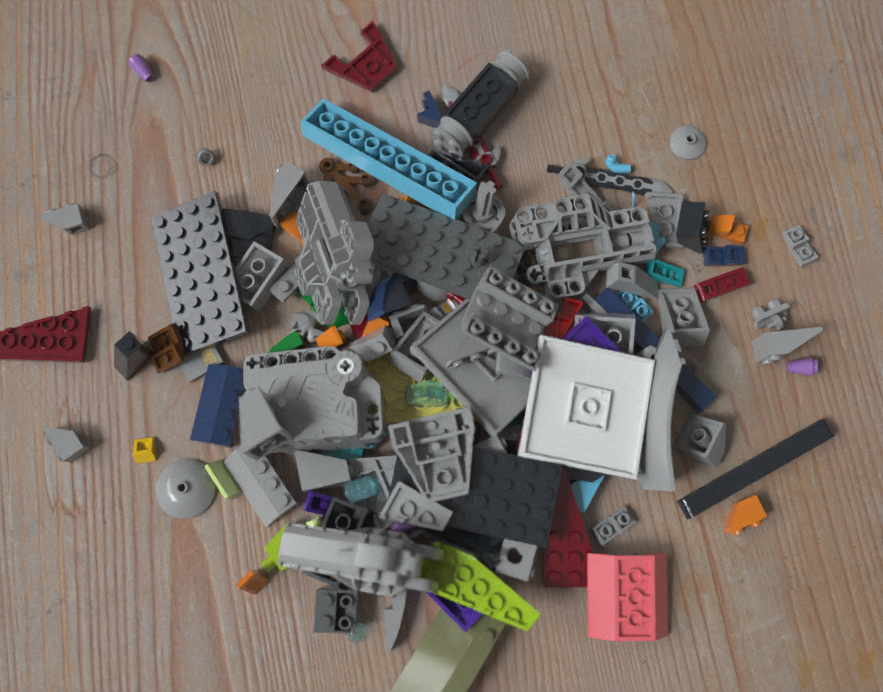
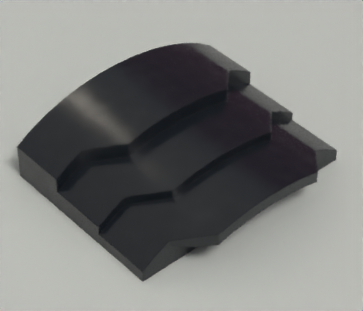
(246, 228)

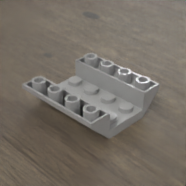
(508, 317)

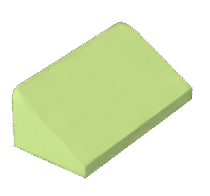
(223, 479)

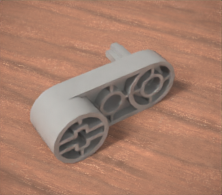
(479, 213)

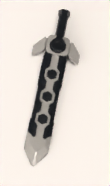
(613, 180)

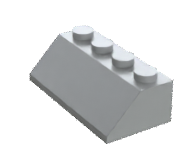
(261, 486)

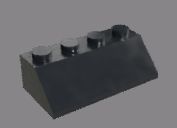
(344, 517)

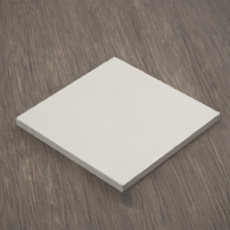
(587, 408)

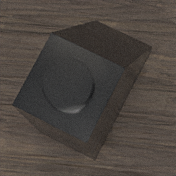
(131, 355)

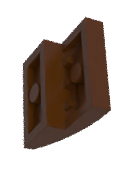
(167, 347)

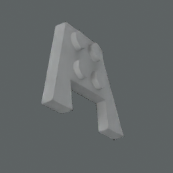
(384, 468)

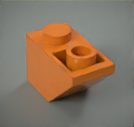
(332, 338)
(744, 513)

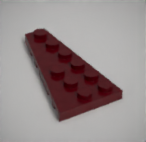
(48, 339)

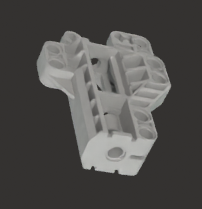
(329, 219)
(616, 234)
(360, 558)

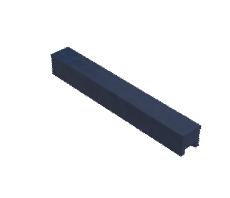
(688, 384)

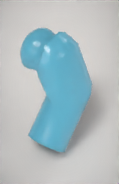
(614, 166)

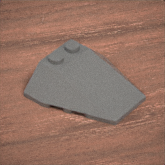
(437, 452)

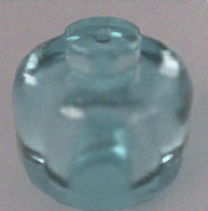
(359, 635)

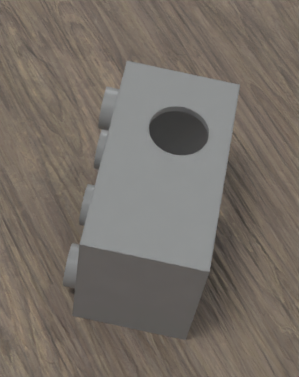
(523, 567)

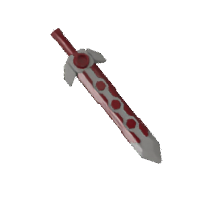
(479, 150)

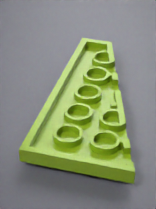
(476, 587)

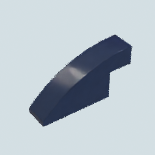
(389, 296)

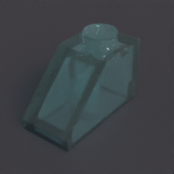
(426, 394)

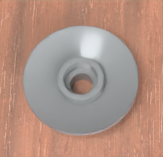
(682, 147)

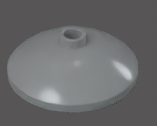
(198, 490)

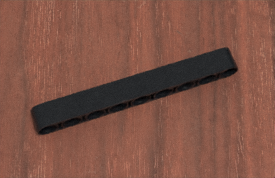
(755, 468)

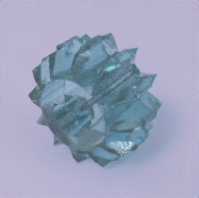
(361, 489)

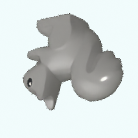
(306, 323)

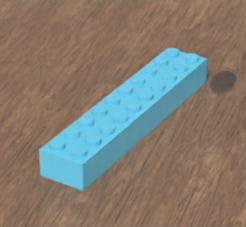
(389, 159)

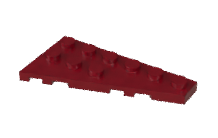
(567, 543)

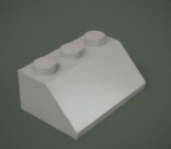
(257, 273)

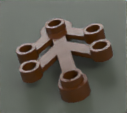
(345, 181)

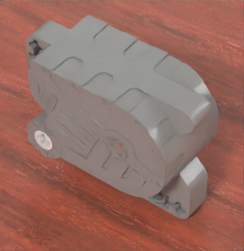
(320, 400)

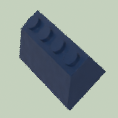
(218, 405)

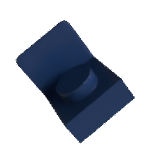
(431, 115)

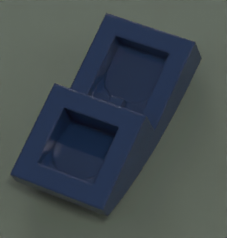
(724, 256)

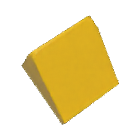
(144, 450)

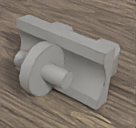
(773, 318)

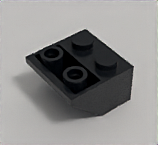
(693, 225)

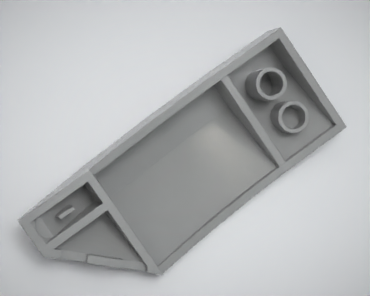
(656, 461)

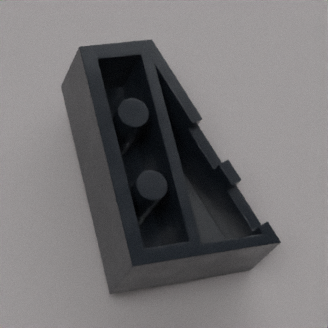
(465, 167)

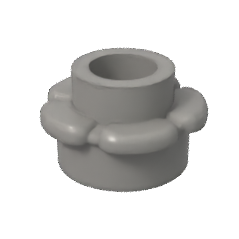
(204, 161)

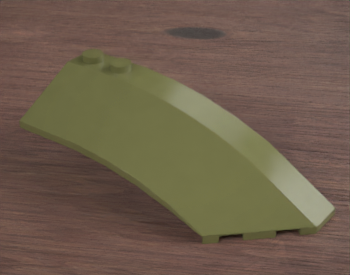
(448, 656)

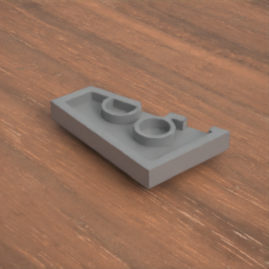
(665, 213)
(410, 507)

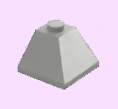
(702, 440)

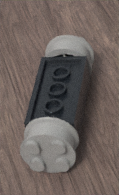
(480, 103)

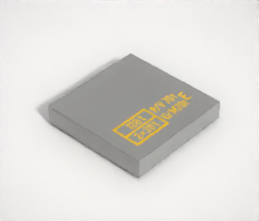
(197, 363)

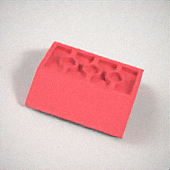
(627, 596)

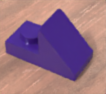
(318, 503)

